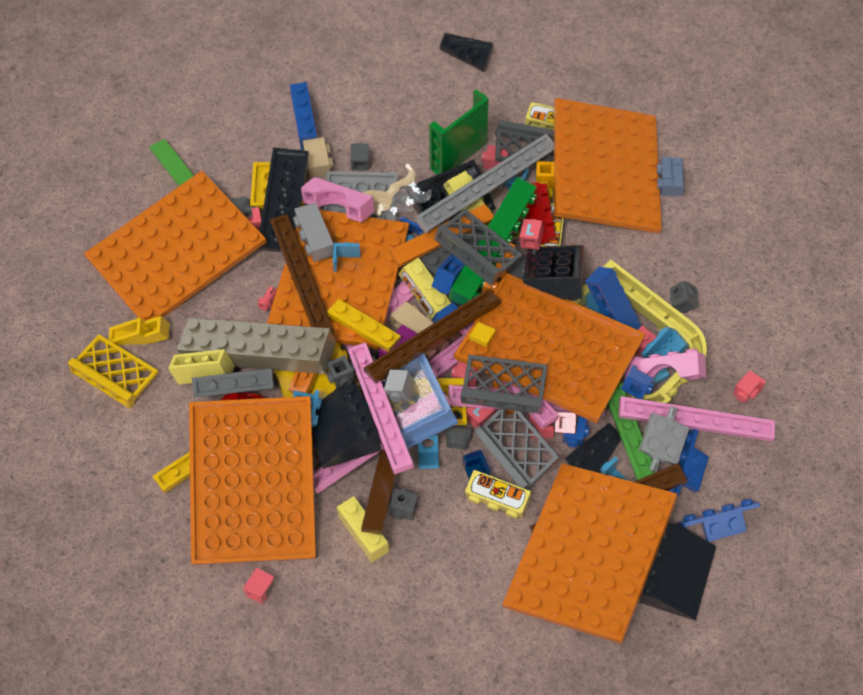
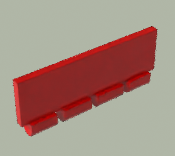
(542, 211)

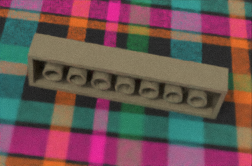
(261, 344)

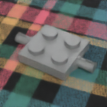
(663, 439)

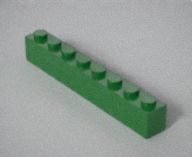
(503, 224)

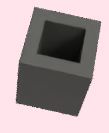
(359, 156)

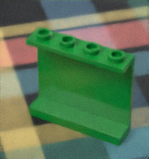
(460, 139)

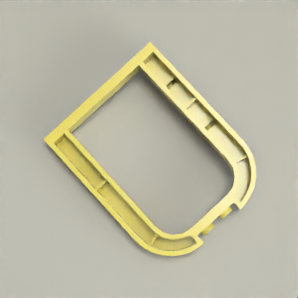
(661, 315)

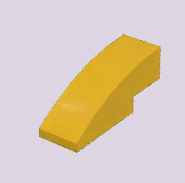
(140, 331)

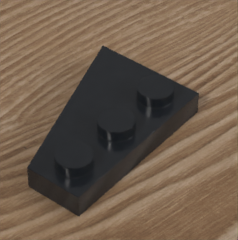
(467, 50)
(595, 450)

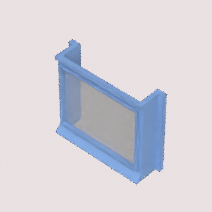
(427, 407)

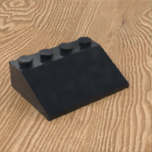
(438, 190)
(556, 270)
(344, 427)
(679, 573)

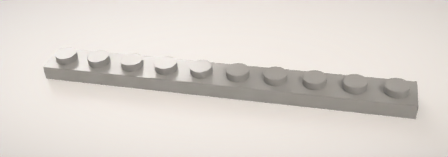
(484, 184)

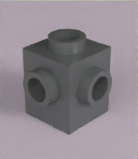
(684, 297)
(340, 372)
(403, 504)

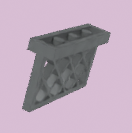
(516, 132)
(468, 253)
(233, 382)
(503, 400)
(509, 460)

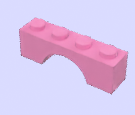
(357, 204)
(688, 365)

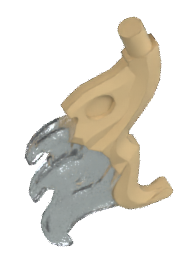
(399, 196)

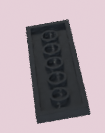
(283, 191)

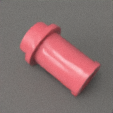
(266, 301)

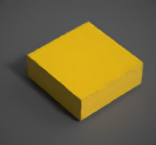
(482, 334)

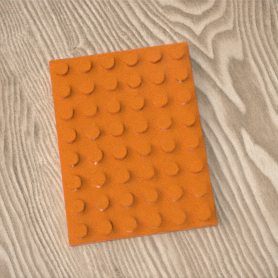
(606, 166)
(175, 248)
(359, 281)
(581, 347)
(251, 480)
(591, 552)

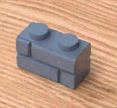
(671, 176)

